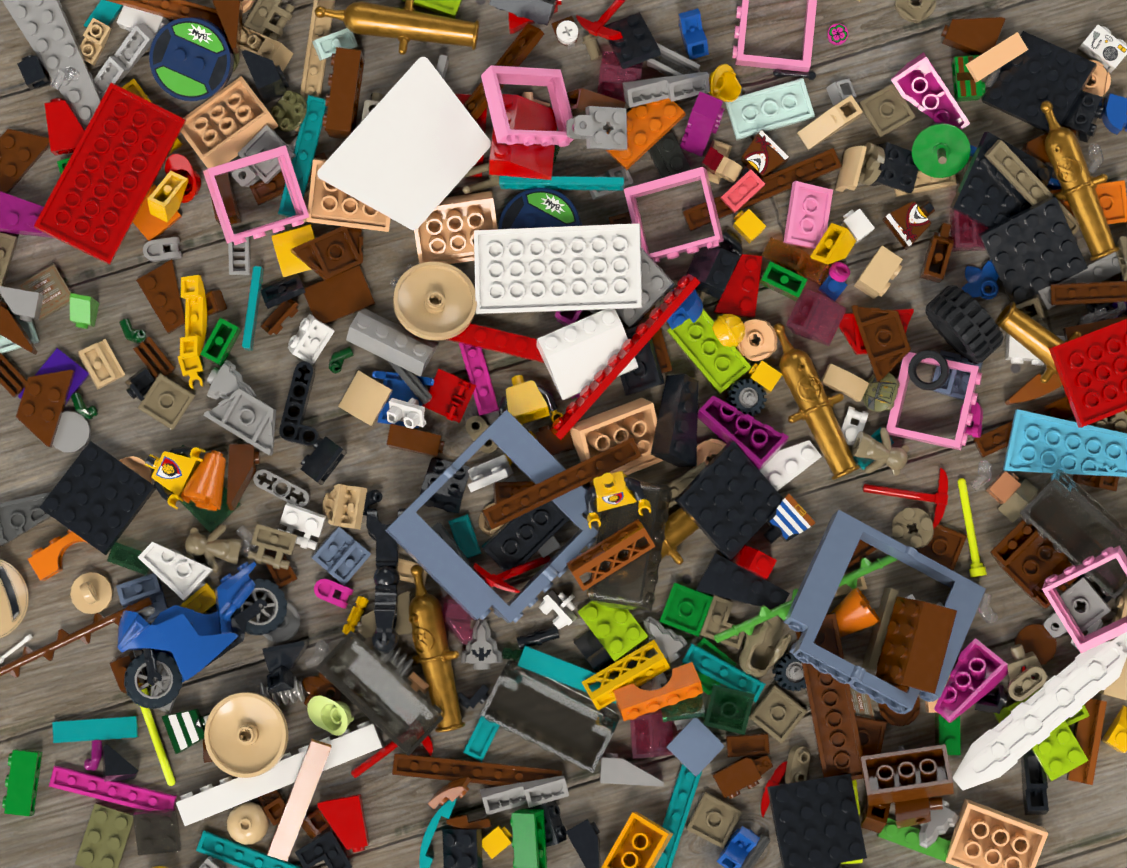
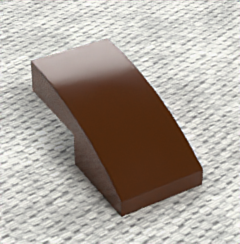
(1101, 482)
(273, 805)
(462, 821)

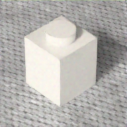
(857, 224)

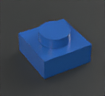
(832, 288)

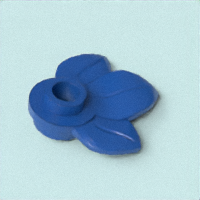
(978, 279)

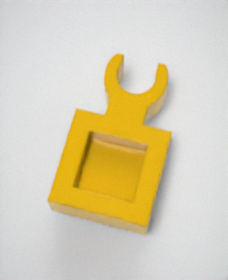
(191, 368)

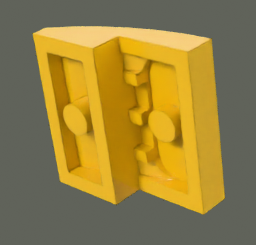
(284, 242)

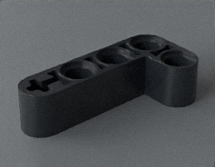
(301, 402)

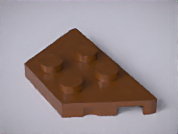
(18, 155)
(332, 252)
(882, 338)
(44, 403)

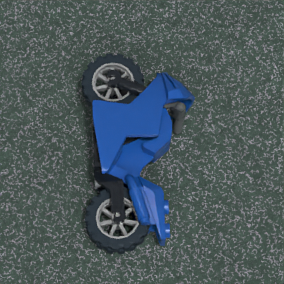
(194, 638)

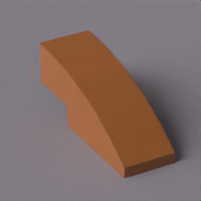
(1034, 389)

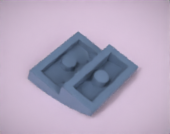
(958, 380)
(341, 555)
(141, 588)
(695, 746)

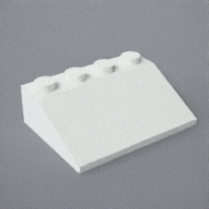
(582, 350)

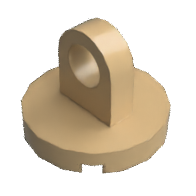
(91, 593)

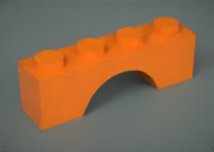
(48, 561)
(636, 701)

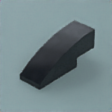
(1034, 785)

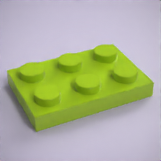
(613, 628)

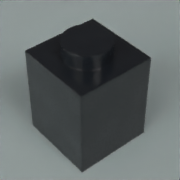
(33, 72)

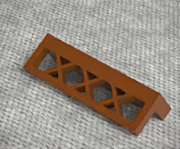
(608, 551)
(1088, 735)

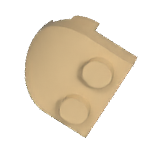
(345, 506)

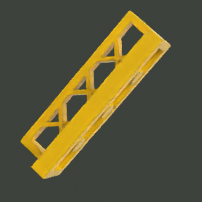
(644, 671)

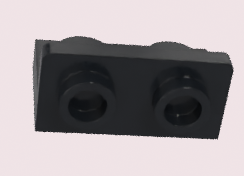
(554, 829)

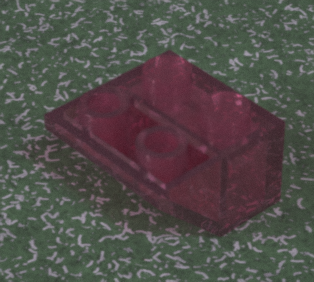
(612, 76)
(965, 233)
(815, 317)
(457, 621)
(650, 736)

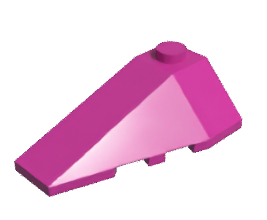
(924, 88)
(970, 680)

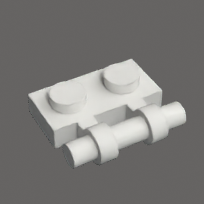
(305, 521)

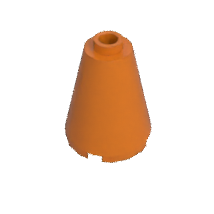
(207, 482)
(854, 613)

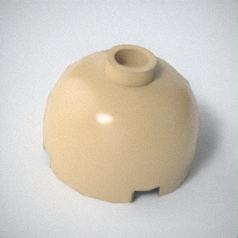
(247, 823)

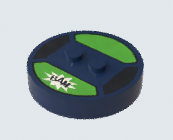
(191, 59)
(538, 210)

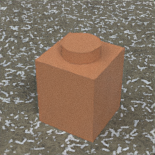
(1003, 486)

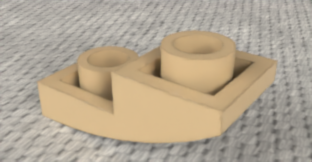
(94, 41)
(844, 382)

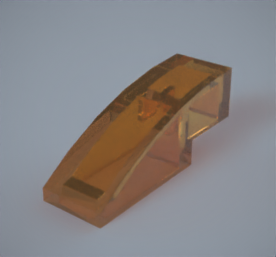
(795, 260)

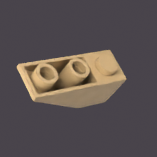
(265, 47)
(830, 122)

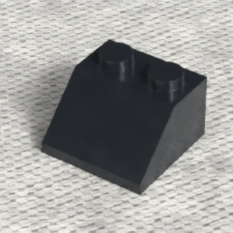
(713, 269)
(323, 460)

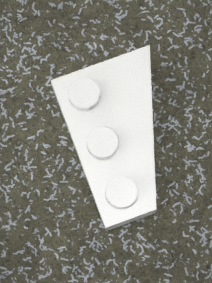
(790, 463)
(174, 569)

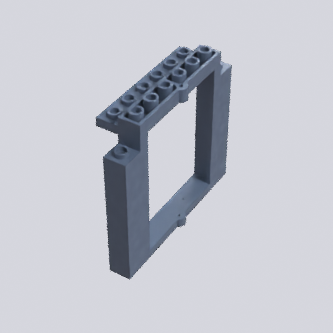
(451, 570)
(821, 586)

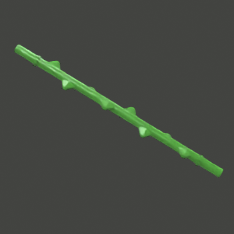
(782, 610)

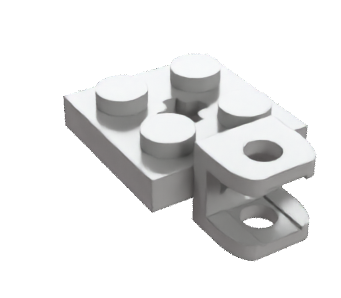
(591, 128)
(267, 170)
(1095, 608)

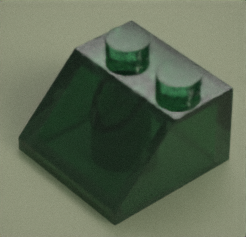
(728, 709)

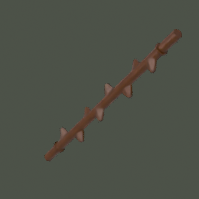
(65, 638)

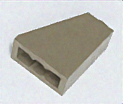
(368, 623)

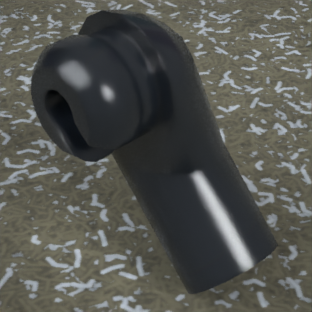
(735, 244)
(371, 498)

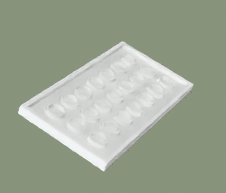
(558, 269)

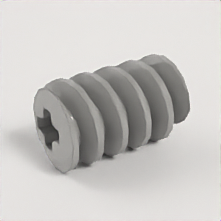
(403, 667)
(293, 694)

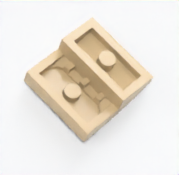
(851, 168)
(365, 398)

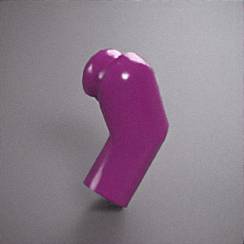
(96, 755)

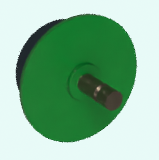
(941, 150)

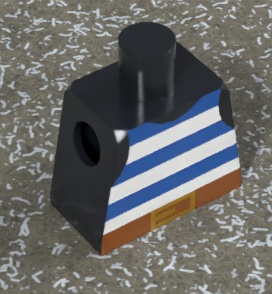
(788, 520)

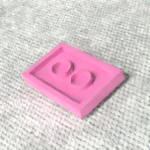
(807, 214)

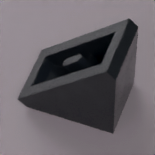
(593, 651)
(116, 767)

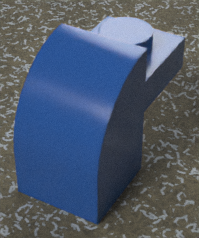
(693, 34)
(1115, 113)
(690, 308)
(738, 848)

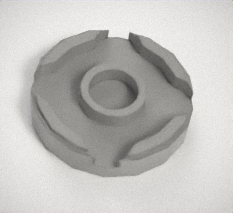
(72, 432)
(287, 629)

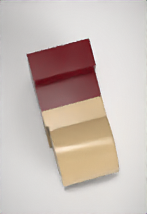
(721, 165)

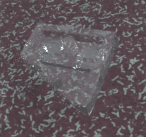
(1103, 314)

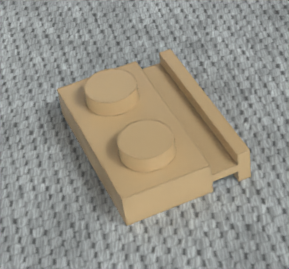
(101, 364)

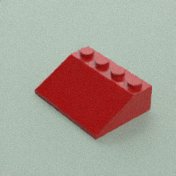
(518, 159)

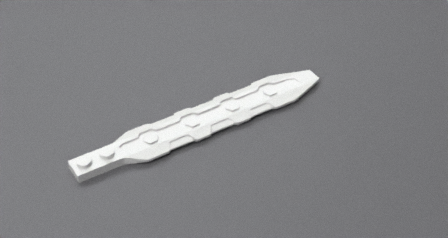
(1043, 712)

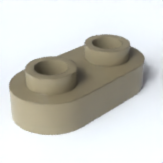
(474, 434)
(1028, 684)
(797, 764)

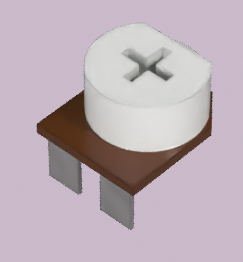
(566, 31)

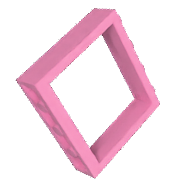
(769, 62)
(527, 76)
(291, 182)
(666, 183)
(965, 418)
(1103, 634)

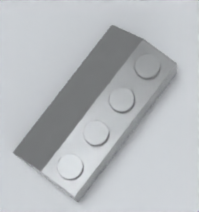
(391, 341)

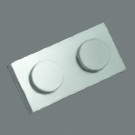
(327, 45)

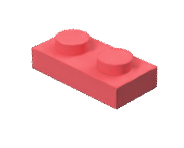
(742, 191)

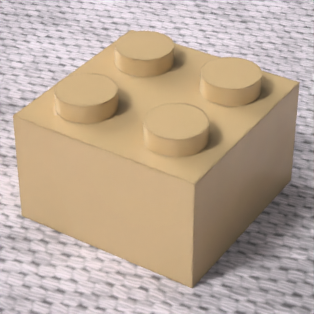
(881, 268)

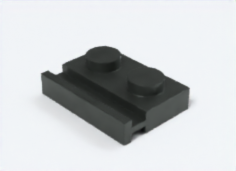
(668, 156)

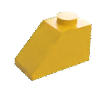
(167, 196)
(834, 245)
(1117, 732)

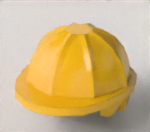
(724, 84)
(729, 330)

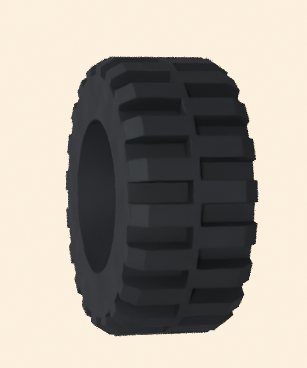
(964, 324)

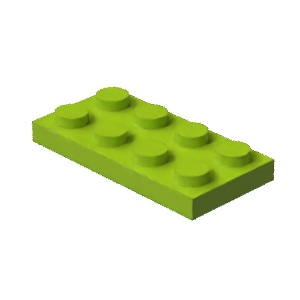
(716, 362)
(1059, 751)

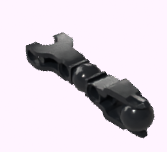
(386, 581)

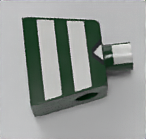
(185, 728)

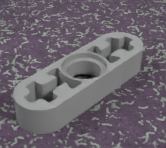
(271, 476)

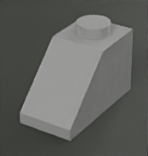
(23, 303)

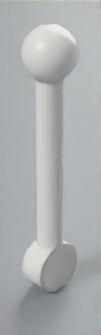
(26, 639)

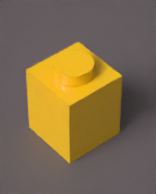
(748, 225)
(765, 375)
(496, 841)

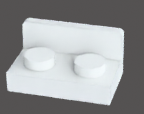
(310, 339)
(489, 472)

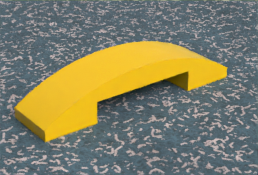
(195, 316)

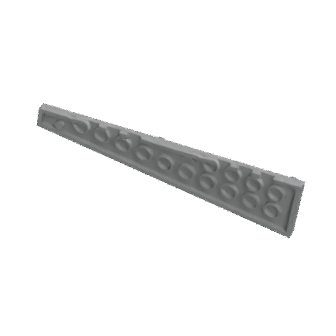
(57, 48)

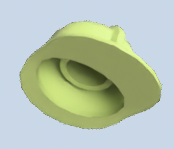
(329, 714)

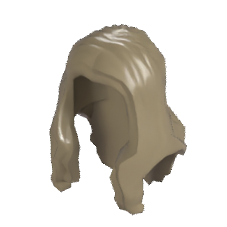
(764, 647)

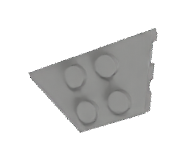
(247, 419)

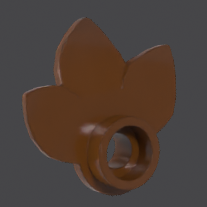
(319, 686)

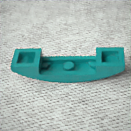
(445, 811)

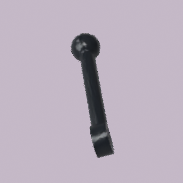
(811, 75)

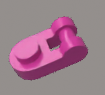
(976, 429)
(326, 589)

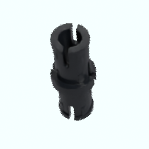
(538, 637)

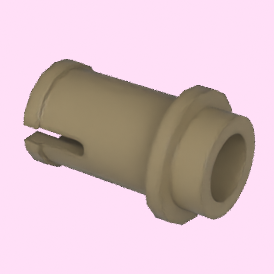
(592, 46)

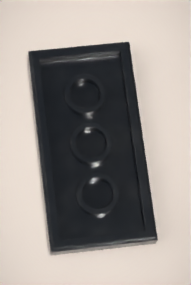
(524, 535)

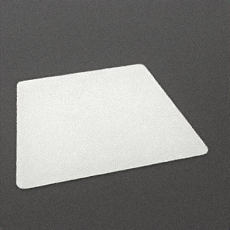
(408, 149)

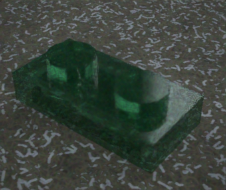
(128, 558)
(684, 709)

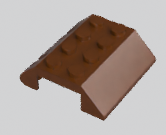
(1030, 560)
(916, 644)

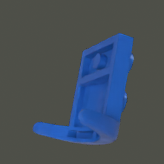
(400, 391)

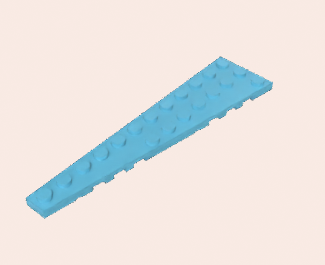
(1052, 443)

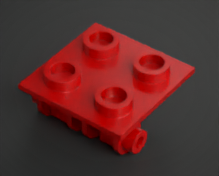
(450, 395)

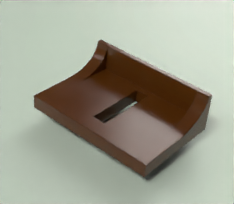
(274, 321)

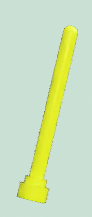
(976, 568)
(157, 743)

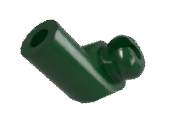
(130, 333)
(338, 358)
(81, 408)

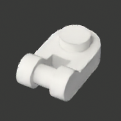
(849, 430)

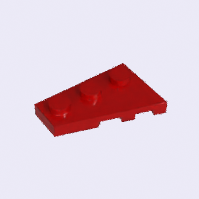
(742, 289)

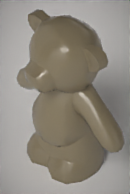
(882, 453)
(198, 544)

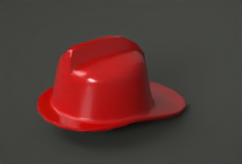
(181, 165)

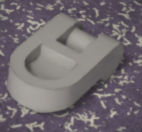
(155, 251)

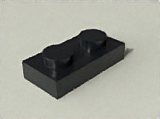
(282, 291)

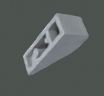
(620, 771)

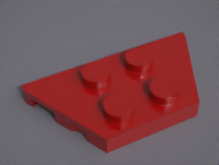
(851, 332)

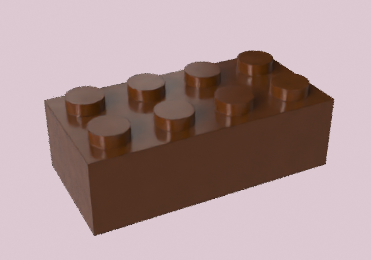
(344, 92)
(907, 775)

